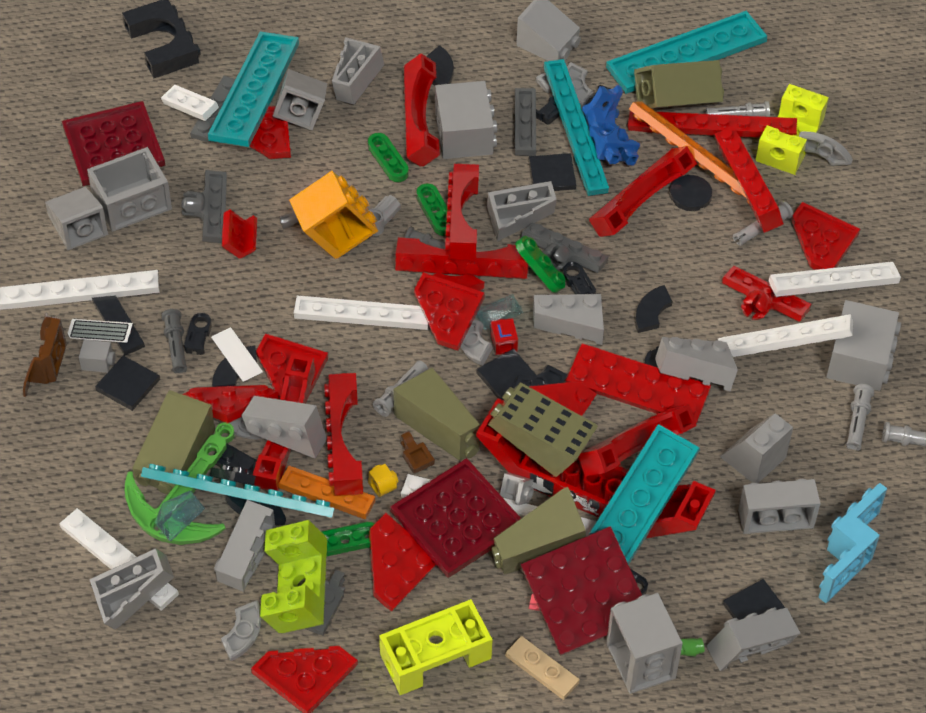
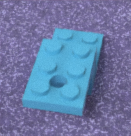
(852, 542)

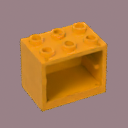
(334, 214)

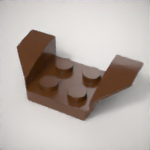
(47, 365)

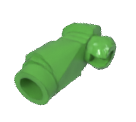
(692, 647)

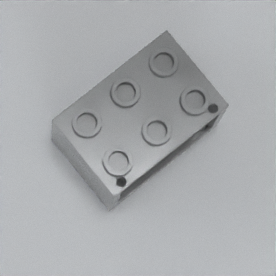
(465, 119)
(130, 189)
(865, 354)
(643, 642)

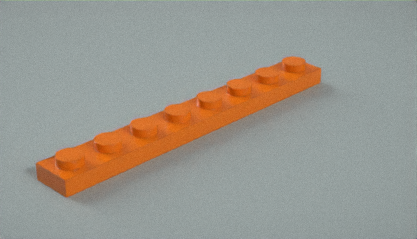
(677, 137)

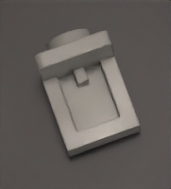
(517, 488)

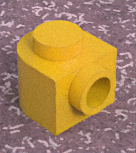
(382, 480)

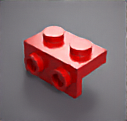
(239, 234)

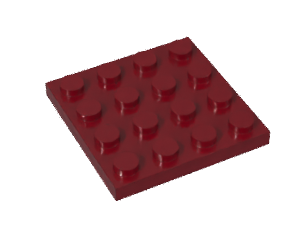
(110, 135)
(455, 517)
(579, 588)

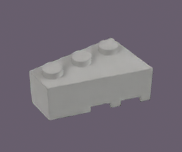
(356, 69)
(519, 207)
(571, 315)
(697, 359)
(286, 423)
(245, 546)
(130, 586)
(752, 635)

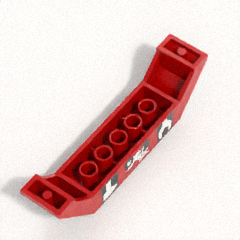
(594, 492)

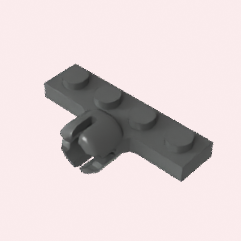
(208, 205)
(564, 250)

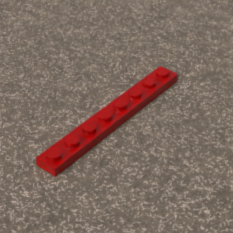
(712, 123)

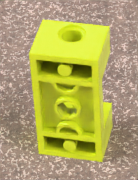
(785, 150)
(410, 653)

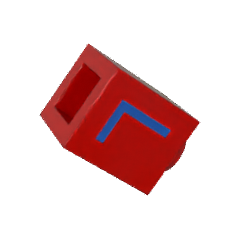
(504, 336)

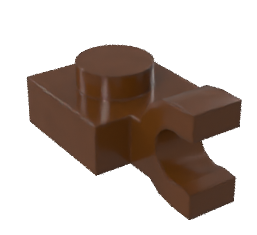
(416, 455)

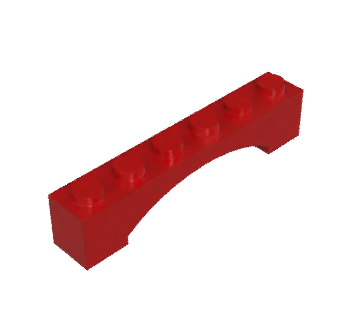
(418, 78)
(749, 178)
(617, 211)
(460, 237)
(420, 257)
(615, 449)
(274, 457)
(347, 471)

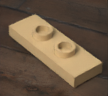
(542, 667)

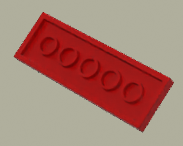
(635, 382)

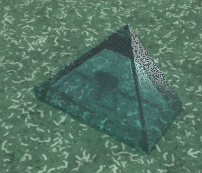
(501, 309)
(177, 514)

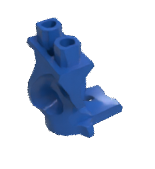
(608, 138)

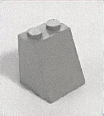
(547, 31)
(300, 99)
(77, 217)
(760, 448)

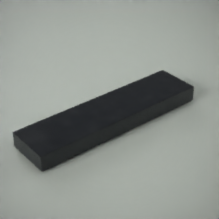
(112, 311)

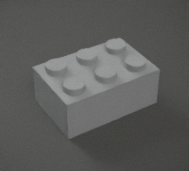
(779, 506)

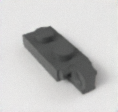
(333, 597)

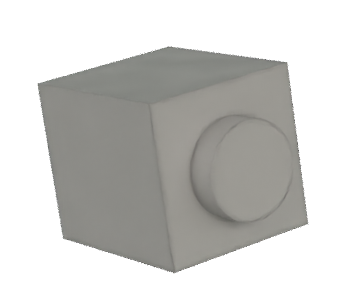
(96, 356)

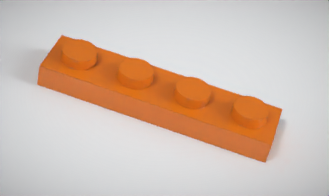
(317, 487)

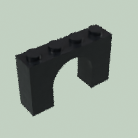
(163, 17)

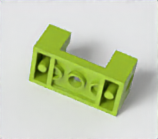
(301, 555)

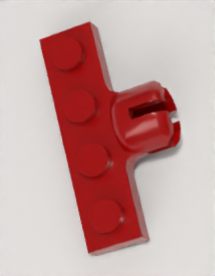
(761, 297)

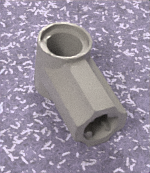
(385, 212)

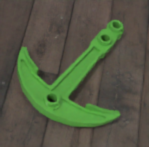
(146, 515)

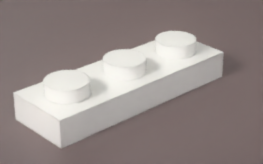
(190, 102)

